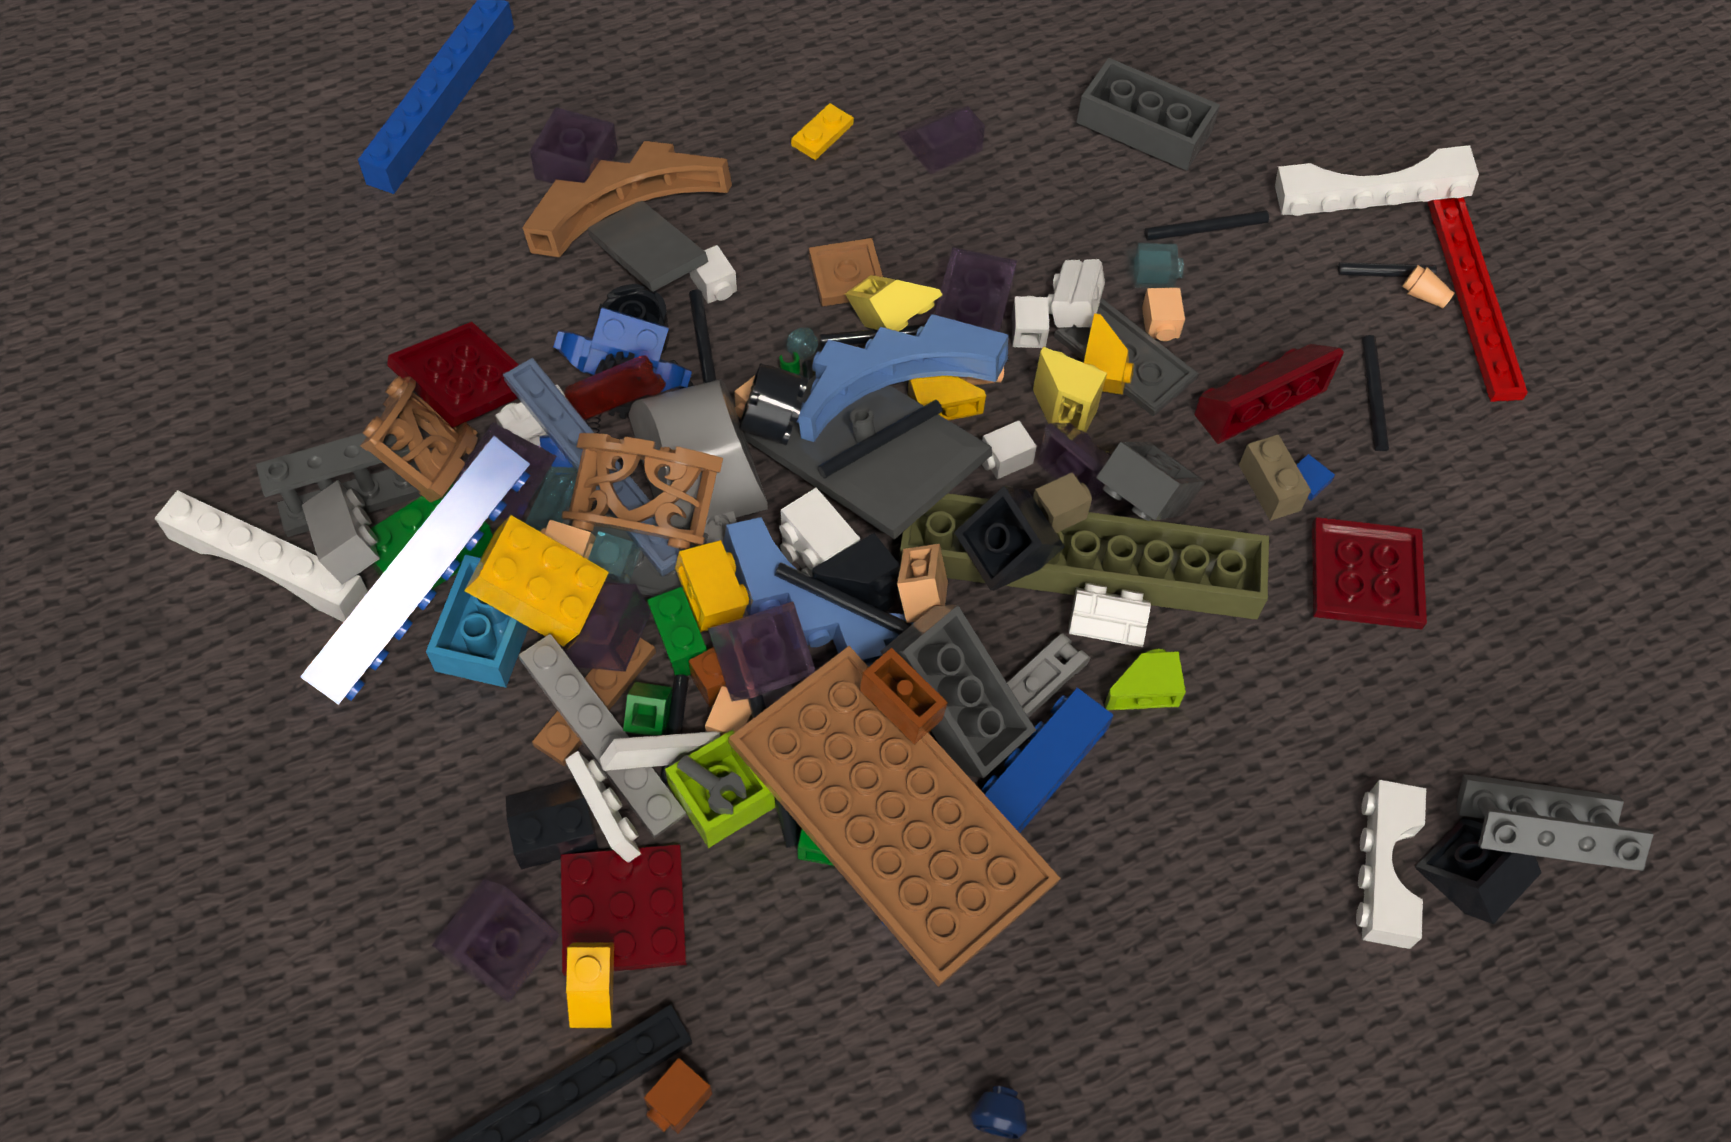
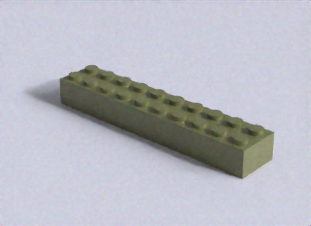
(1165, 561)

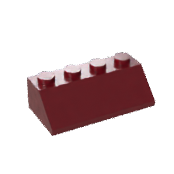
(1267, 390)

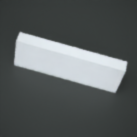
(653, 750)

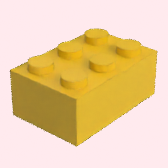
(537, 581)

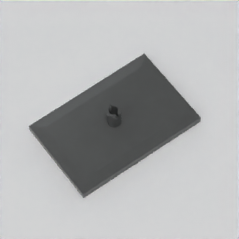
(894, 481)

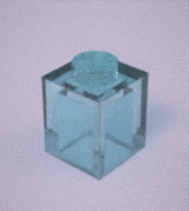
(1157, 265)
(615, 556)

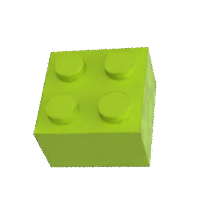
(720, 760)

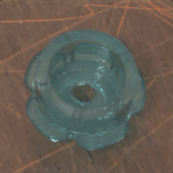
(802, 342)

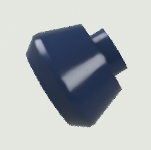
(1000, 1113)

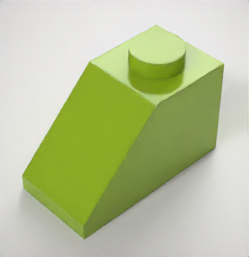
(1150, 682)

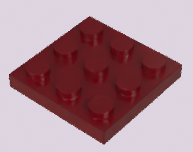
(457, 373)
(1368, 573)
(626, 904)

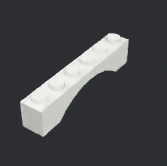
(1314, 190)
(222, 535)

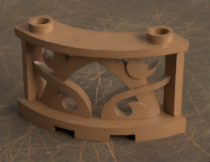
(685, 465)
(437, 468)

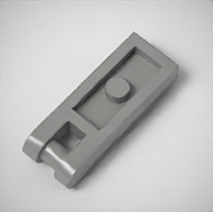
(1046, 674)

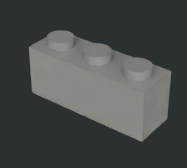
(341, 531)

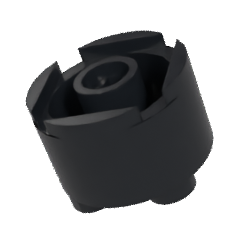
(640, 303)
(773, 403)

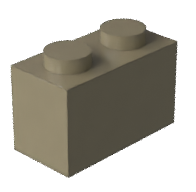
(1274, 477)

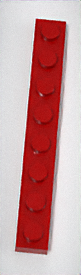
(1477, 300)

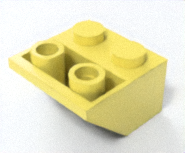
(890, 302)
(1067, 389)

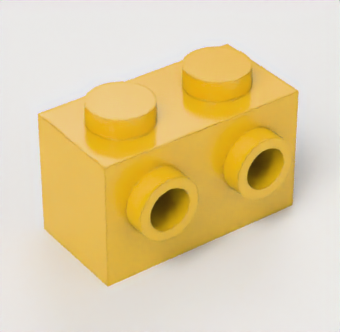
(711, 584)

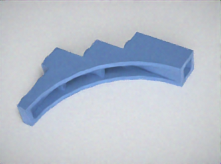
(892, 357)
(821, 620)

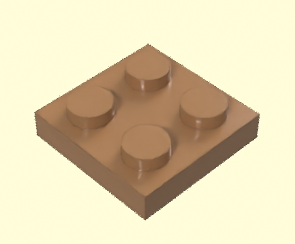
(842, 267)

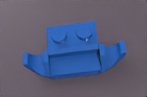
(624, 334)

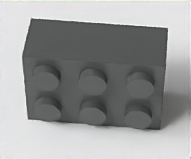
(1149, 480)

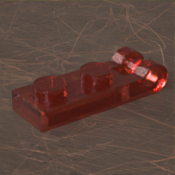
(614, 387)

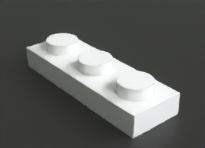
(604, 805)

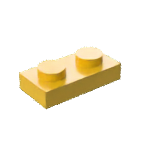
(822, 131)

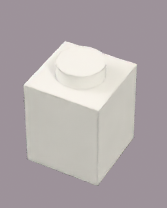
(716, 277)
(1030, 322)
(1010, 449)

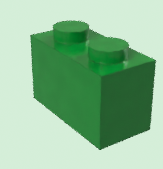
(677, 629)

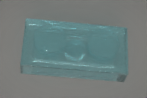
(553, 497)

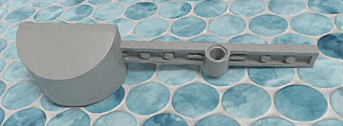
(705, 422)

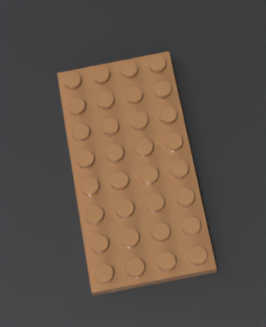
(894, 818)

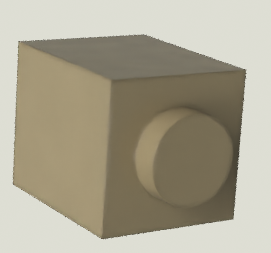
(1064, 501)

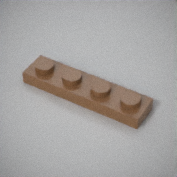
(557, 737)

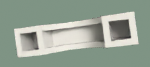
(1389, 910)

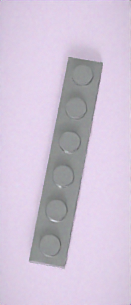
(596, 730)

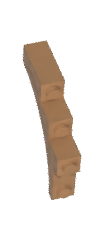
(612, 186)

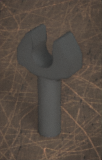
(715, 785)

